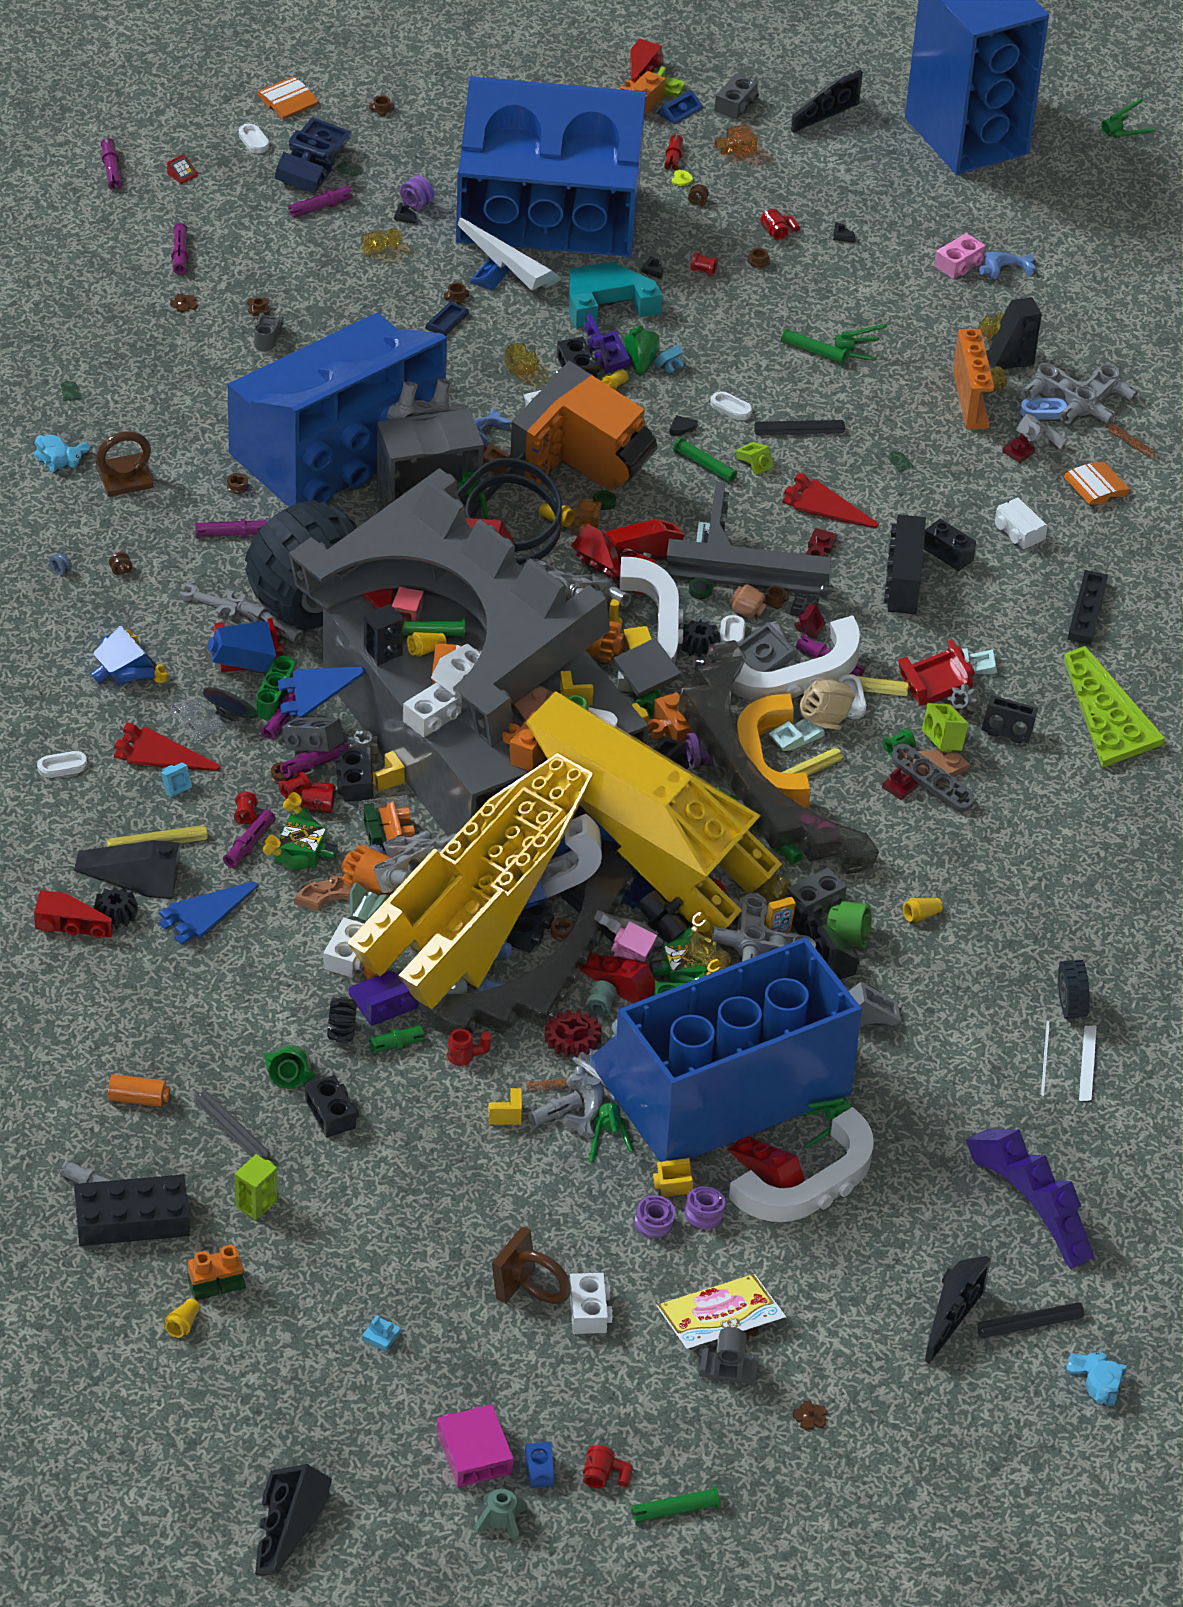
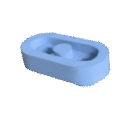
(1043, 408)

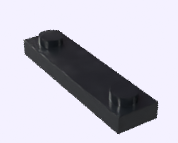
(1087, 607)

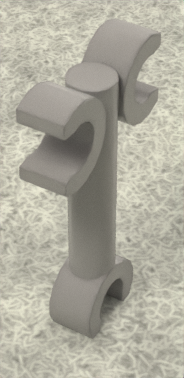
(224, 606)

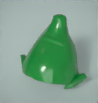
(641, 347)
(291, 1063)

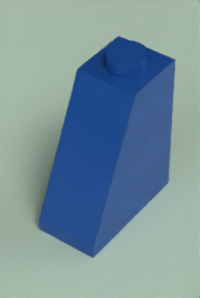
(243, 646)

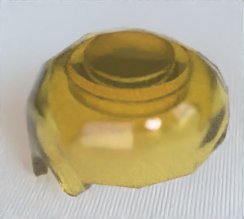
(990, 326)
(519, 360)

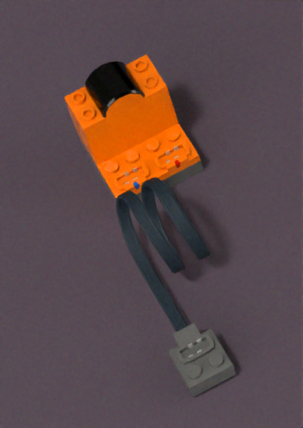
(573, 422)

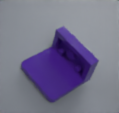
(607, 347)
(382, 998)

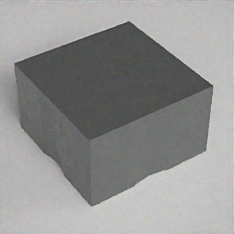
(420, 445)

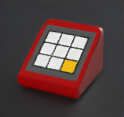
(181, 169)

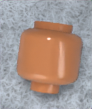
(748, 602)

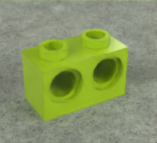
(945, 727)
(256, 1187)

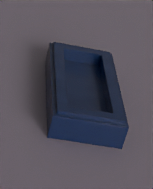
(447, 318)

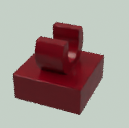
(1019, 449)
(811, 622)
(899, 784)

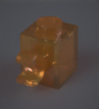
(739, 141)
(587, 513)

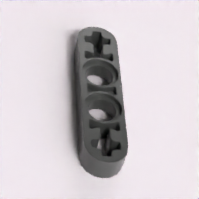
(930, 780)

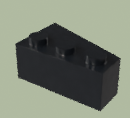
(1017, 337)

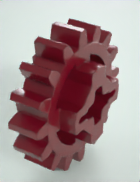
(573, 1033)

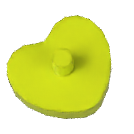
(682, 178)

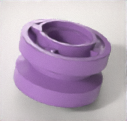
(417, 192)
(695, 751)
(658, 1207)
(704, 1207)

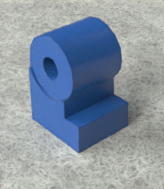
(539, 1464)

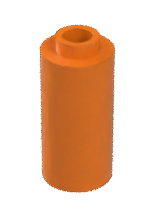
(138, 1090)

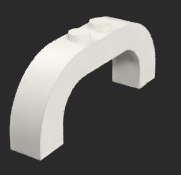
(651, 579)
(796, 678)
(578, 864)
(820, 1190)

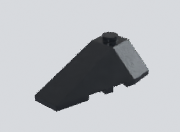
(829, 101)
(139, 866)
(829, 943)
(959, 1294)
(294, 1502)

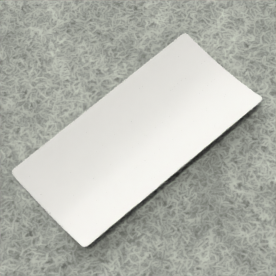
(1087, 1062)

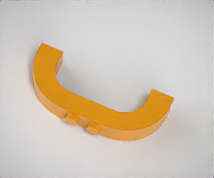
(759, 718)

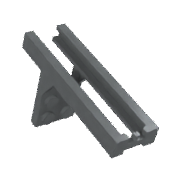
(741, 565)

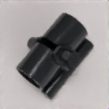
(663, 915)

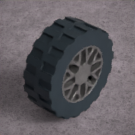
(1073, 989)

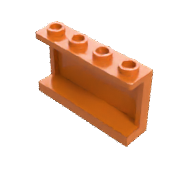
(972, 377)

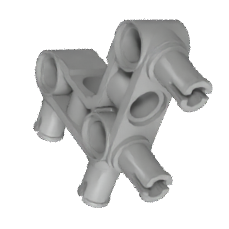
(1081, 397)
(408, 407)
(577, 583)
(406, 856)
(751, 935)

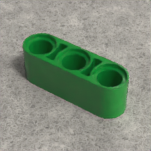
(269, 695)

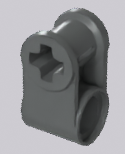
(267, 331)

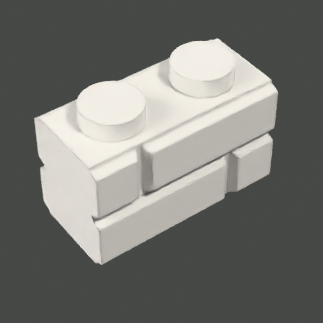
(1020, 523)

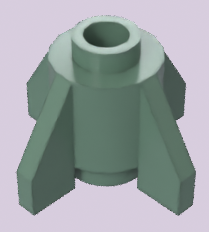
(364, 903)
(501, 1512)

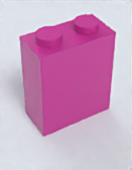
(474, 1445)

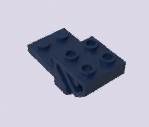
(311, 155)

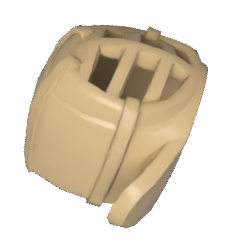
(831, 703)

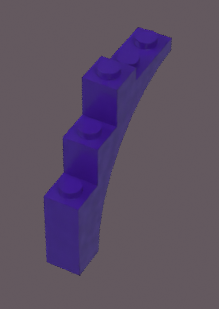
(1031, 1174)

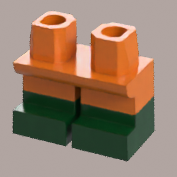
(385, 823)
(221, 1267)

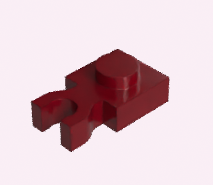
(821, 542)

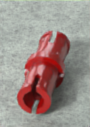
(673, 152)

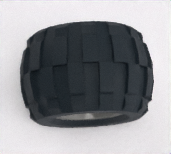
(270, 565)

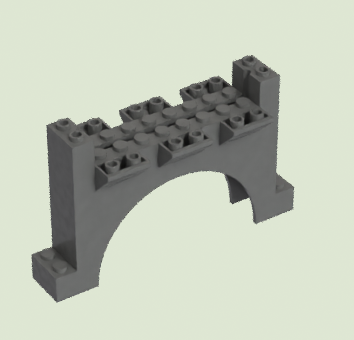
(430, 547)

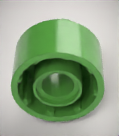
(851, 922)

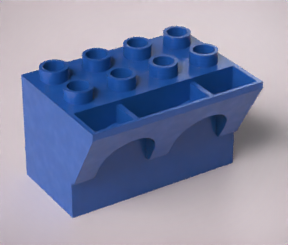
(976, 78)
(551, 165)
(314, 414)
(733, 1051)

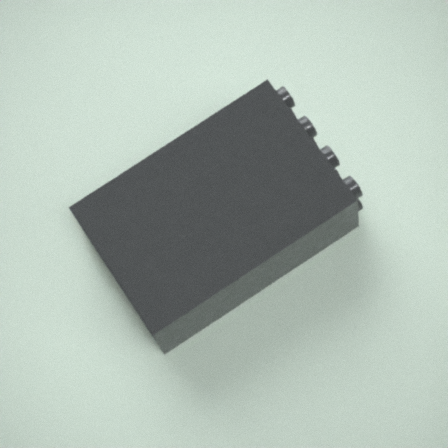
(452, 767)

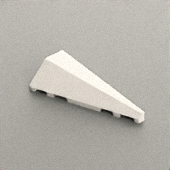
(526, 269)

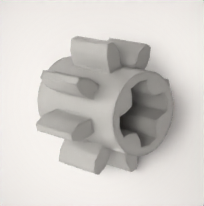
(970, 699)
(363, 739)

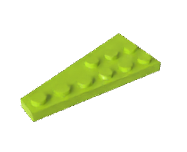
(1112, 718)

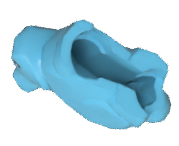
(57, 454)
(1102, 1378)

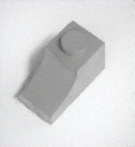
(875, 1006)

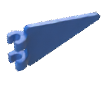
(315, 687)
(203, 912)

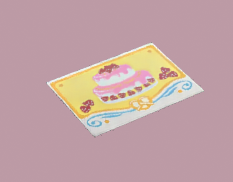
(735, 1304)

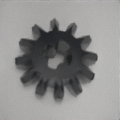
(699, 636)
(117, 905)
(341, 1019)

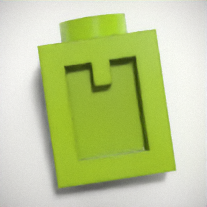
(672, 86)
(757, 455)

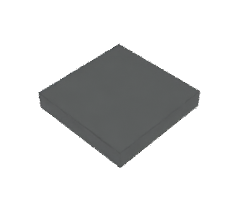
(767, 649)
(647, 667)

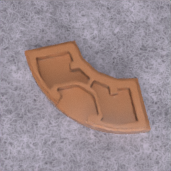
(317, 894)

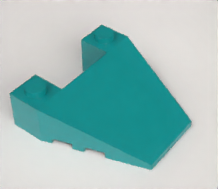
(607, 284)

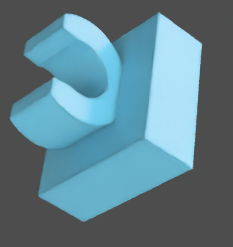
(668, 358)
(176, 779)
(381, 1333)

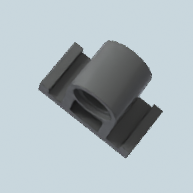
(729, 1360)

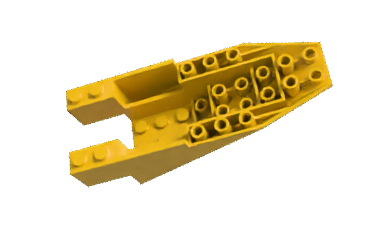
(659, 812)
(472, 892)

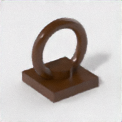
(126, 472)
(515, 1266)

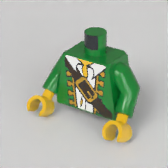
(301, 839)
(675, 958)

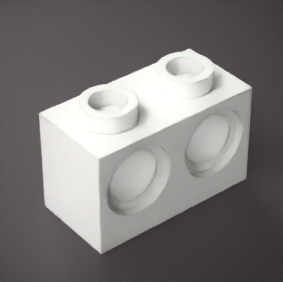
(455, 667)
(431, 709)
(338, 954)
(588, 1303)

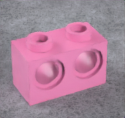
(960, 256)
(634, 943)

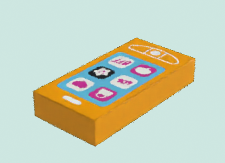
(780, 915)

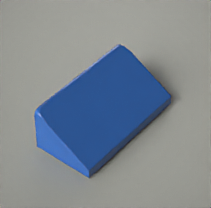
(680, 107)
(489, 275)

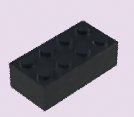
(905, 564)
(132, 1210)

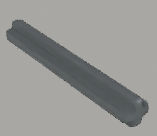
(231, 1125)

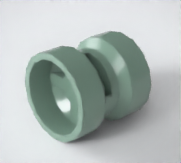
(601, 998)

